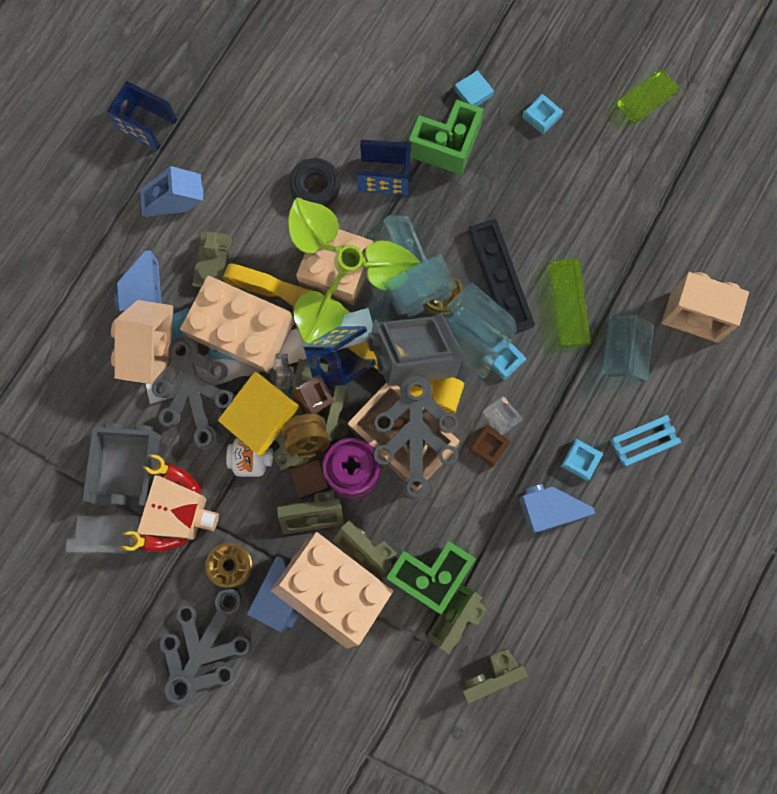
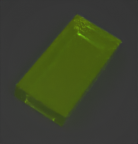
(648, 96)

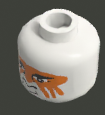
(245, 461)

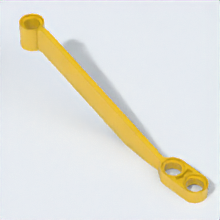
(445, 391)

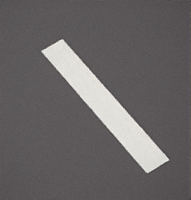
(293, 347)

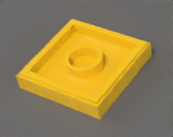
(258, 413)

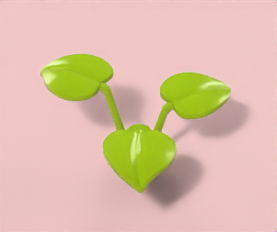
(315, 226)

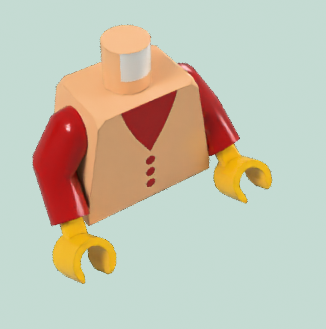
(171, 511)

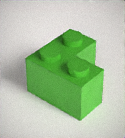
(449, 143)
(435, 584)

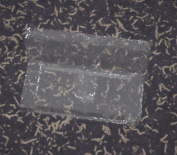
(103, 535)

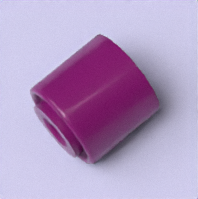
(363, 480)

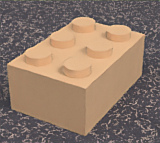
(238, 324)
(381, 403)
(332, 591)

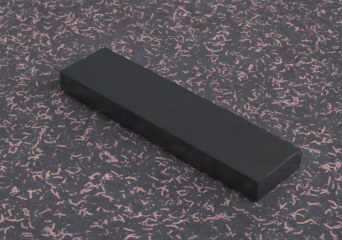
(500, 272)

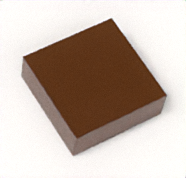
(312, 395)
(489, 446)
(308, 479)

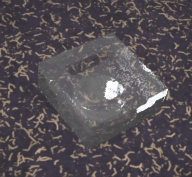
(282, 374)
(502, 415)

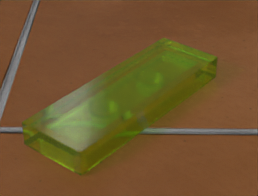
(569, 303)

